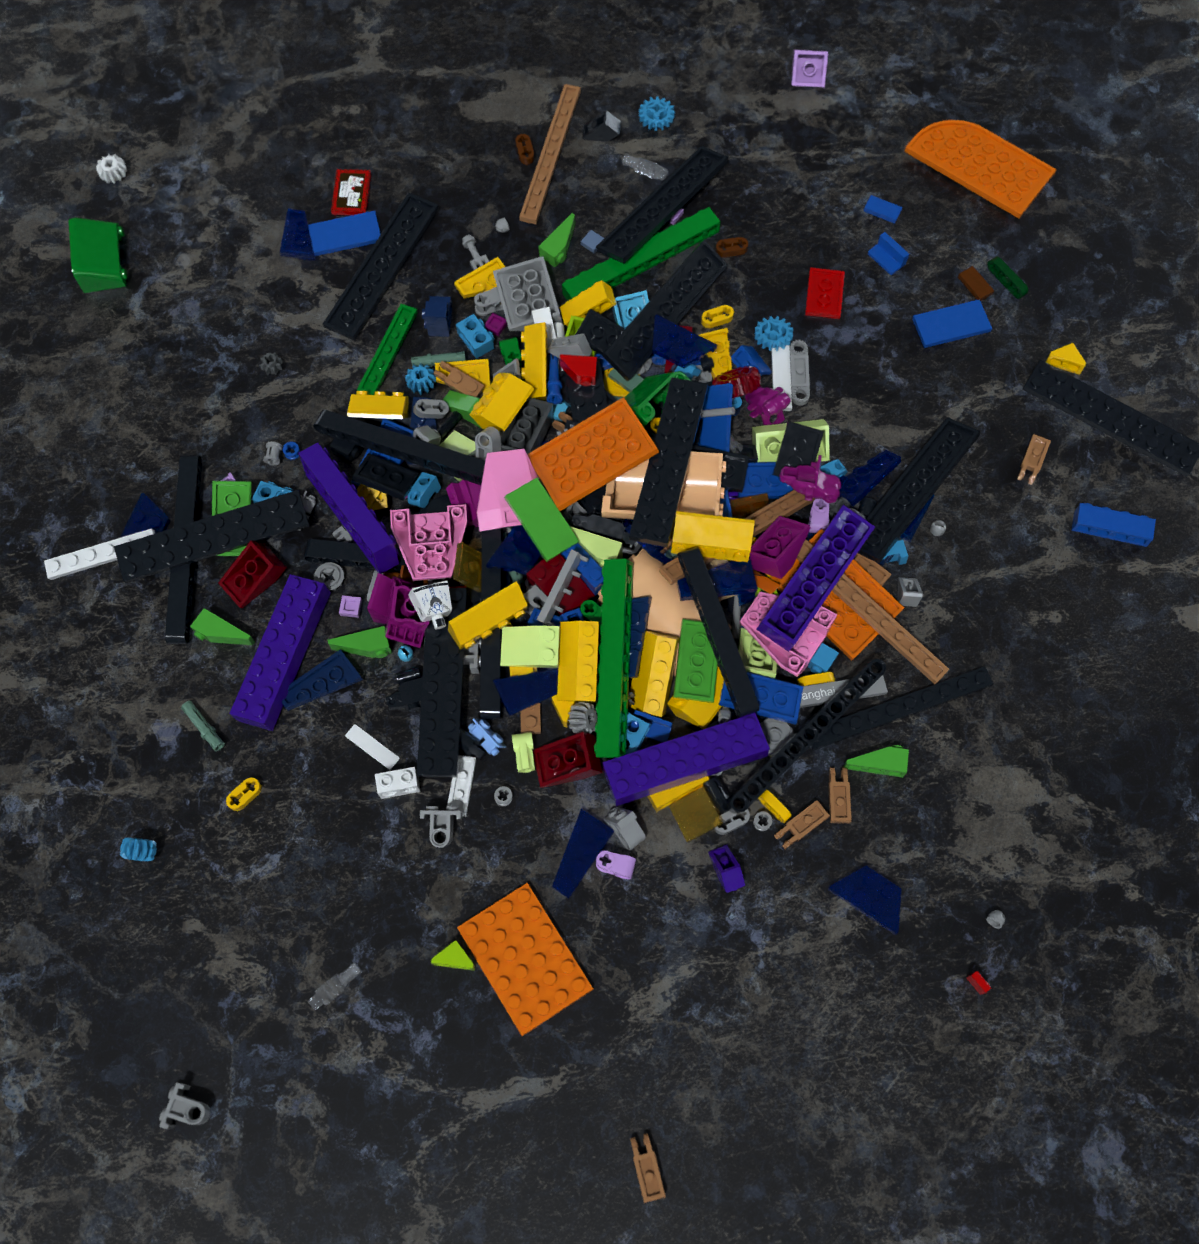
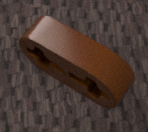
(524, 149)
(732, 247)

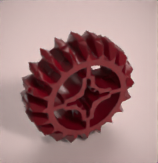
(744, 380)

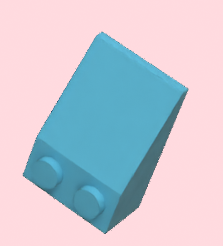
(628, 307)

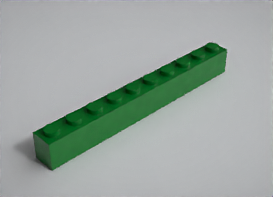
(656, 250)
(614, 659)

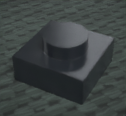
(749, 450)

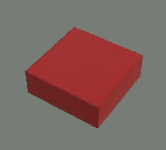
(978, 983)

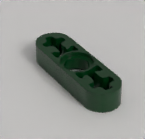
(1007, 277)

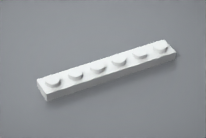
(88, 557)

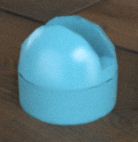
(401, 654)

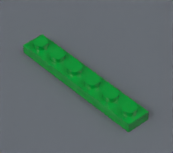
(388, 349)

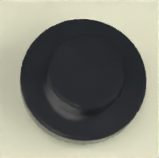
(707, 364)

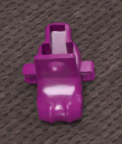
(768, 402)
(812, 481)

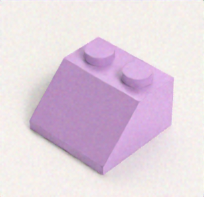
(809, 68)

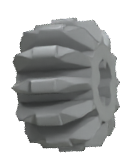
(582, 717)

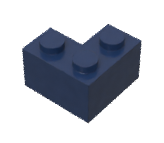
(438, 316)

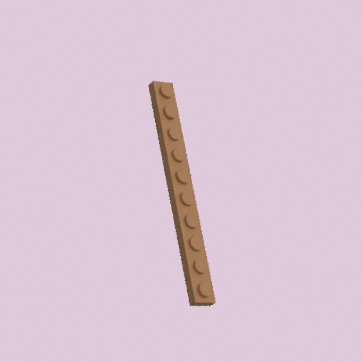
(550, 154)
(763, 519)
(884, 624)

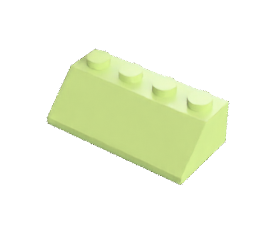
(769, 439)

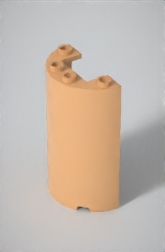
(699, 494)
(665, 607)

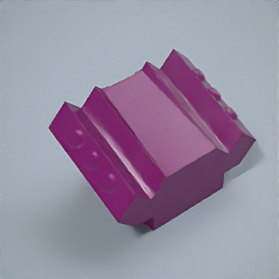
(468, 494)
(402, 619)

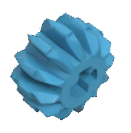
(420, 378)
(138, 849)

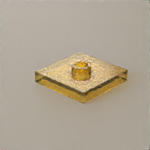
(468, 566)
(695, 814)

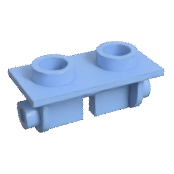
(492, 741)

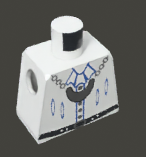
(432, 603)

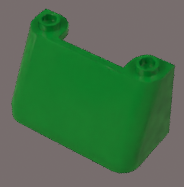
(96, 254)
(650, 388)

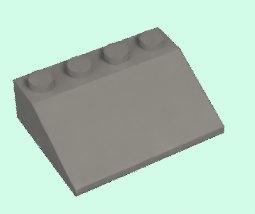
(525, 289)

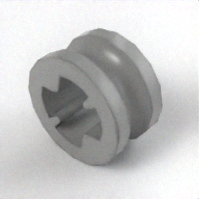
(497, 796)
(756, 819)

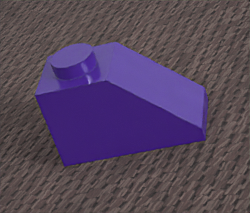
(727, 868)

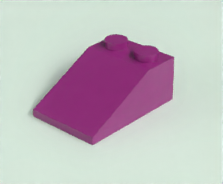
(778, 547)

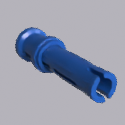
(554, 384)

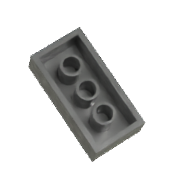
(528, 426)

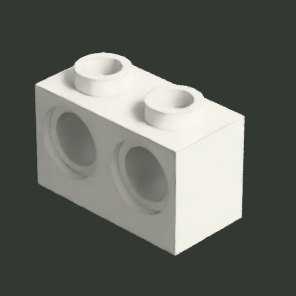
(397, 782)

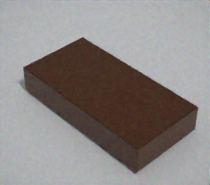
(975, 283)

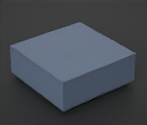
(591, 240)

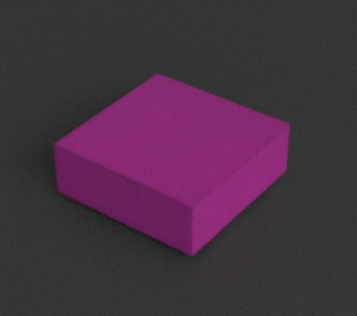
(495, 324)

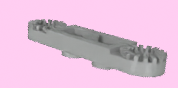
(799, 372)

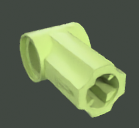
(524, 755)

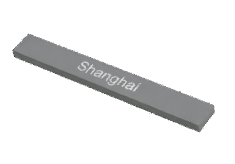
(821, 693)

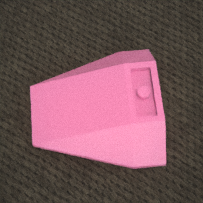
(501, 475)
(429, 540)
(803, 651)

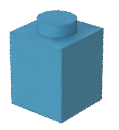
(823, 659)

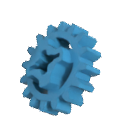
(656, 113)
(773, 333)

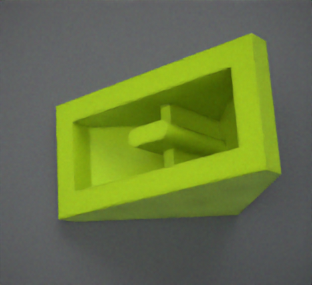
(453, 957)

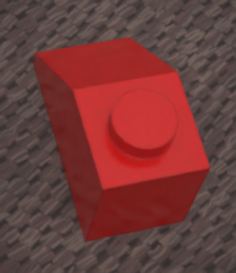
(580, 368)

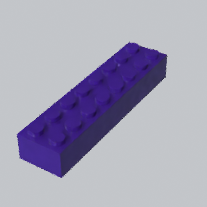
(349, 508)
(815, 578)
(280, 652)
(685, 759)

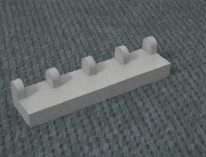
(560, 587)

